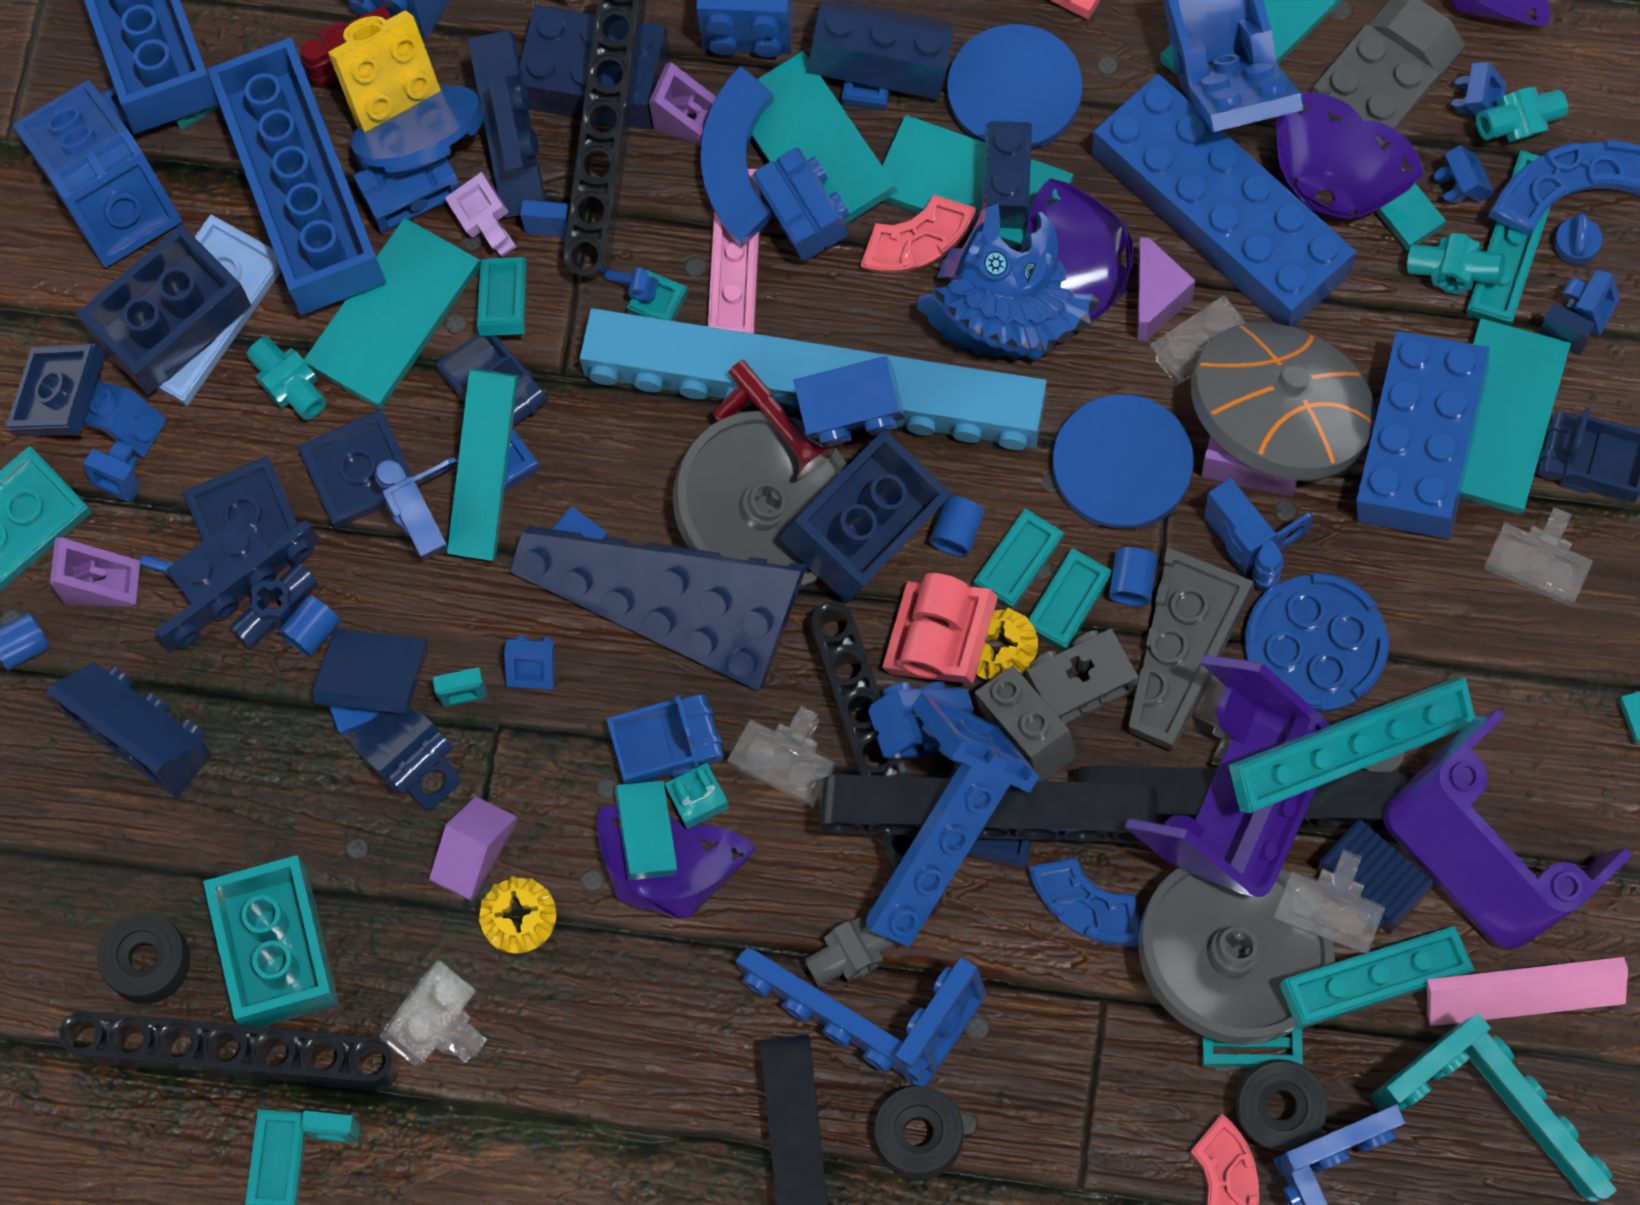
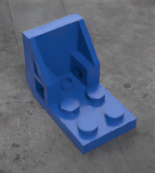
(1228, 61)
(98, 172)

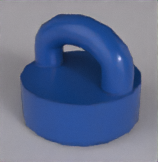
(1578, 240)

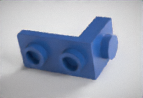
(124, 416)

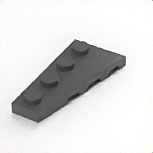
(1191, 619)

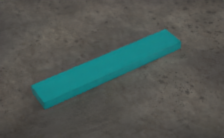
(1351, 745)

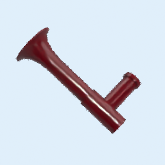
(751, 387)

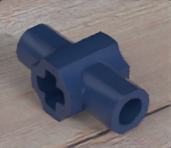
(286, 591)

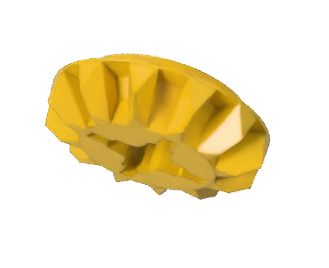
(1017, 631)
(536, 925)

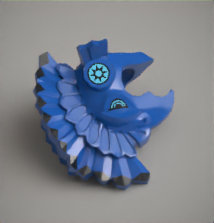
(1004, 297)

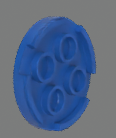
(1015, 77)
(420, 132)
(1123, 462)
(1319, 639)

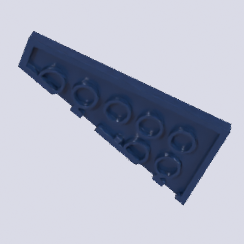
(683, 598)

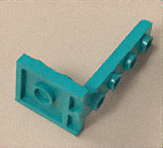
(1521, 1094)

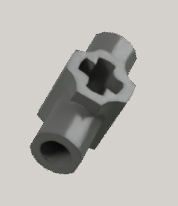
(850, 952)

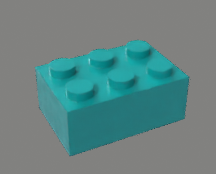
(271, 943)

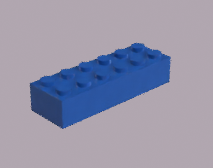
(296, 176)
(1223, 202)

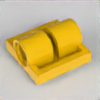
(383, 68)

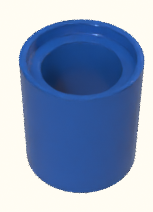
(957, 526)
(1133, 576)
(309, 626)
(21, 641)

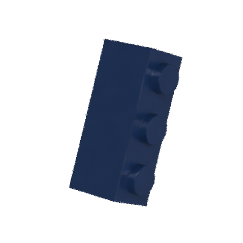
(881, 47)
(132, 725)

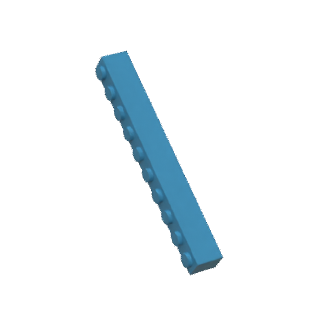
(697, 361)

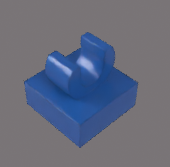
(1481, 87)
(1468, 174)
(1593, 300)
(114, 471)
(530, 663)

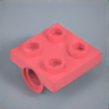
(940, 630)

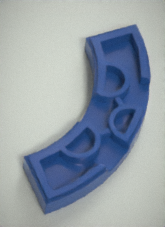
(725, 156)
(1562, 173)

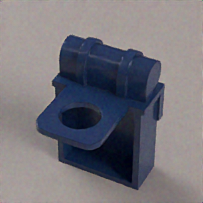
(491, 355)
(1592, 455)
(405, 751)

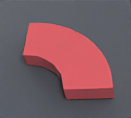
(920, 240)
(1227, 1165)

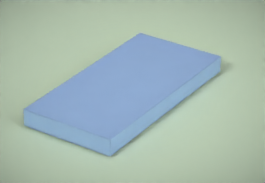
(255, 269)

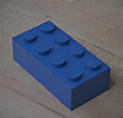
(152, 60)
(1423, 435)

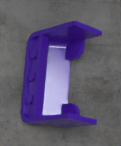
(1222, 842)
(1470, 860)

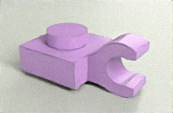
(479, 211)

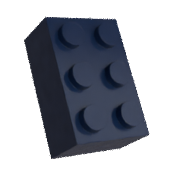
(558, 61)
(164, 309)
(865, 515)

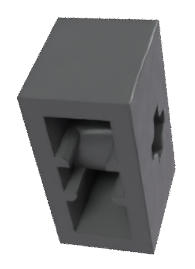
(1093, 654)
(1026, 722)

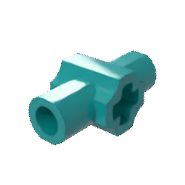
(1522, 114)
(1456, 263)
(286, 378)

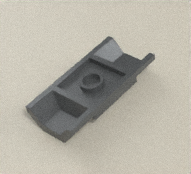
(1392, 63)

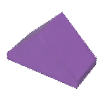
(680, 105)
(1161, 288)
(93, 575)
(471, 847)

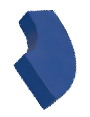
(1084, 906)

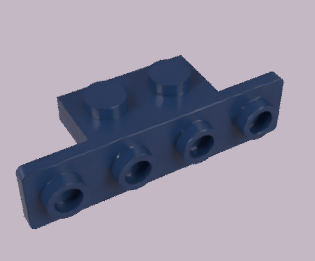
(507, 119)
(223, 573)

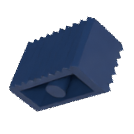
(1008, 171)
(1383, 872)

